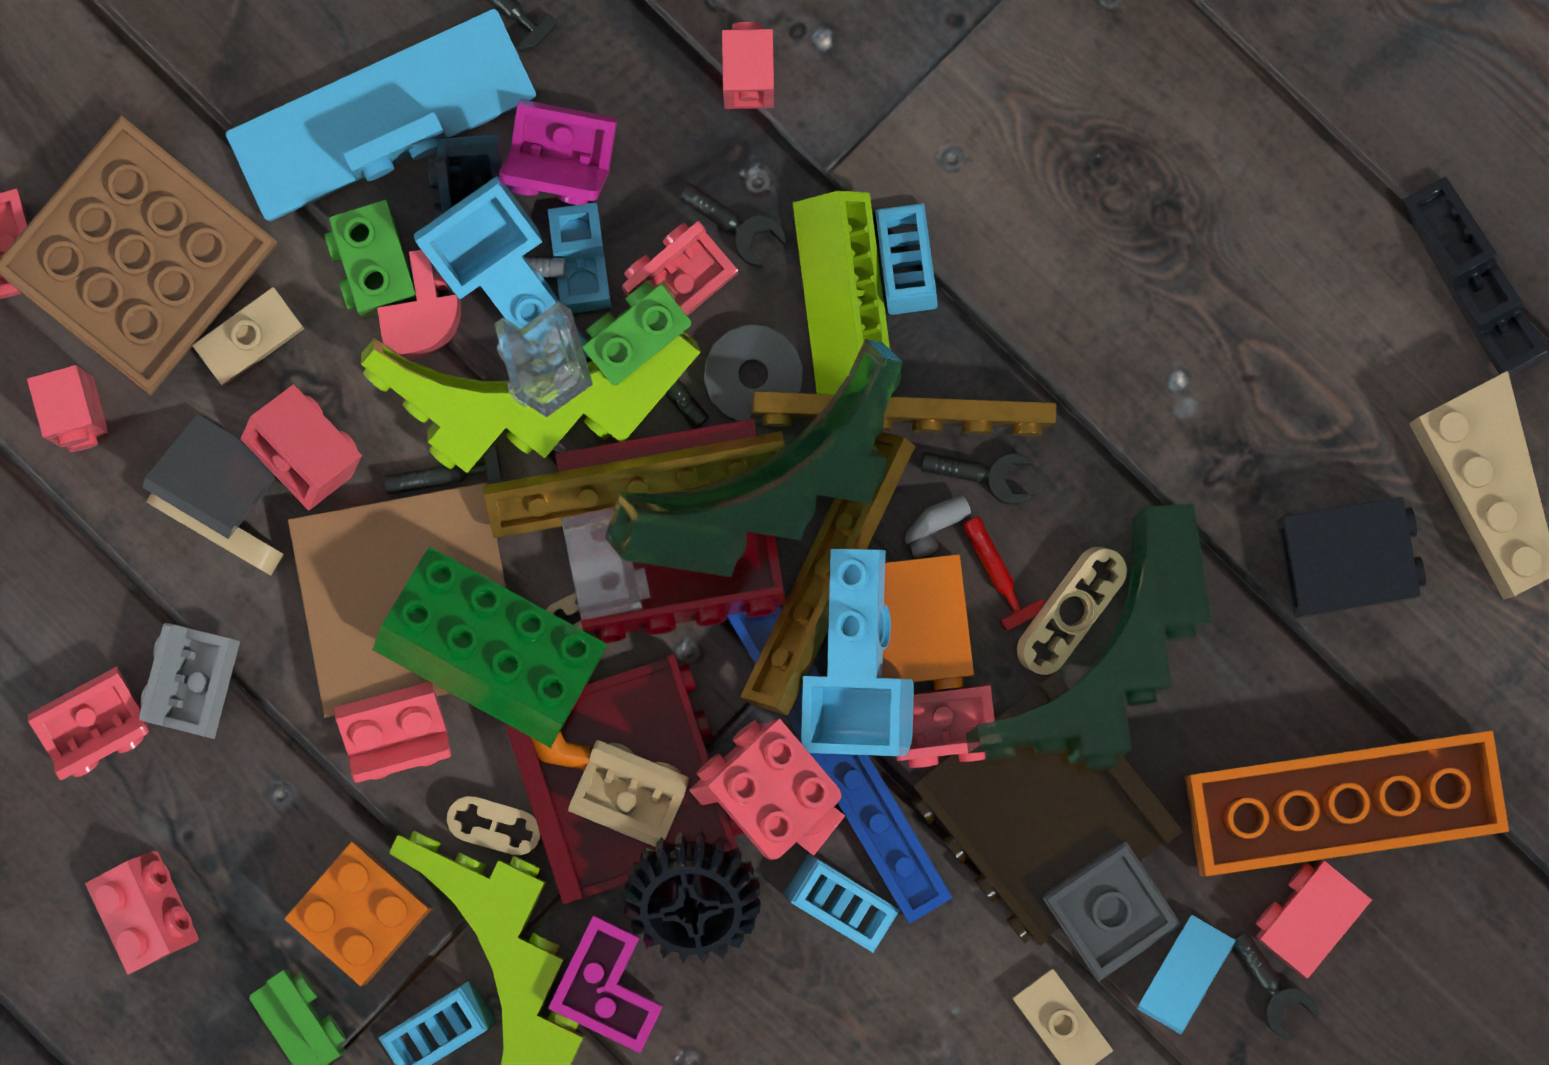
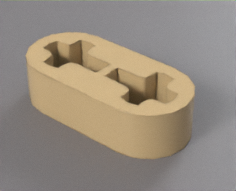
(490, 837)

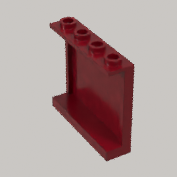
(680, 593)
(655, 720)

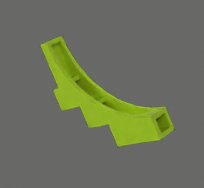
(475, 412)
(522, 968)

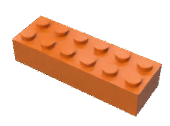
(1346, 803)

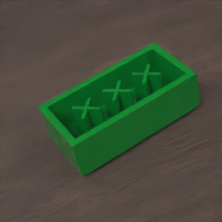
(489, 646)

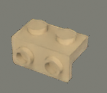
(629, 793)

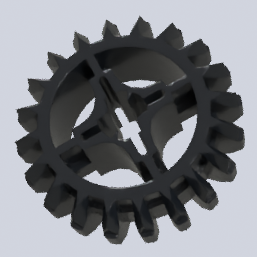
(713, 879)

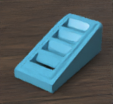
(913, 298)
(805, 880)
(472, 1006)

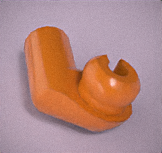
(563, 753)

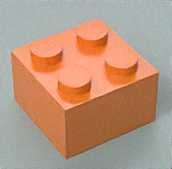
(358, 913)

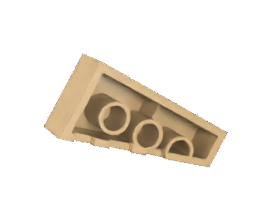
(1490, 480)

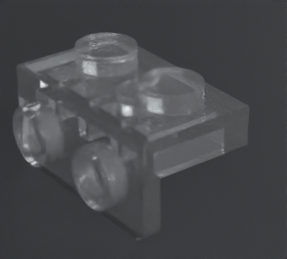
(544, 360)

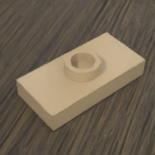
(248, 337)
(1061, 1021)

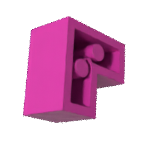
(592, 988)

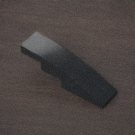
(1474, 277)

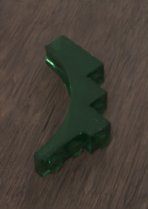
(777, 497)
(1163, 599)

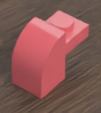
(422, 325)

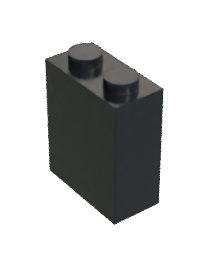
(1351, 557)

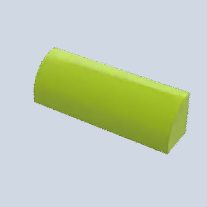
(839, 282)

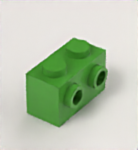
(372, 259)

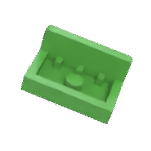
(638, 333)
(296, 1021)

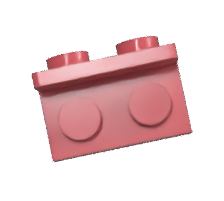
(393, 732)

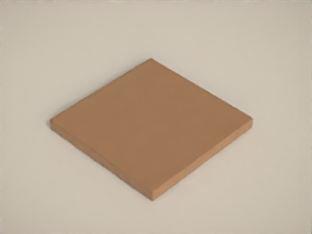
(135, 255)
(357, 566)

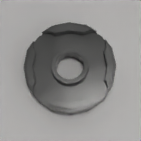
(744, 346)

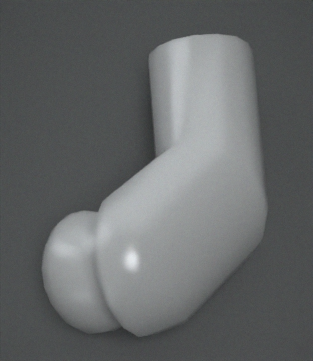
(933, 519)

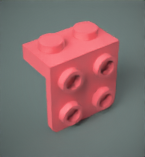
(768, 787)

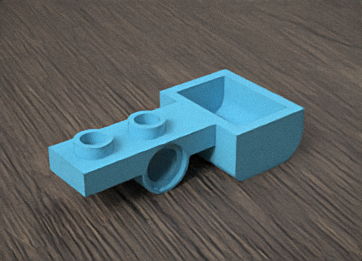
(484, 246)
(854, 705)

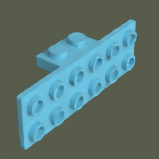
(381, 115)

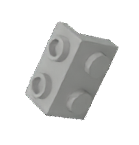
(188, 680)

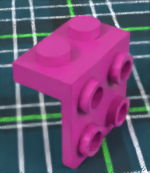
(559, 152)

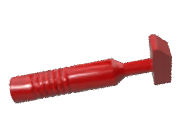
(999, 574)

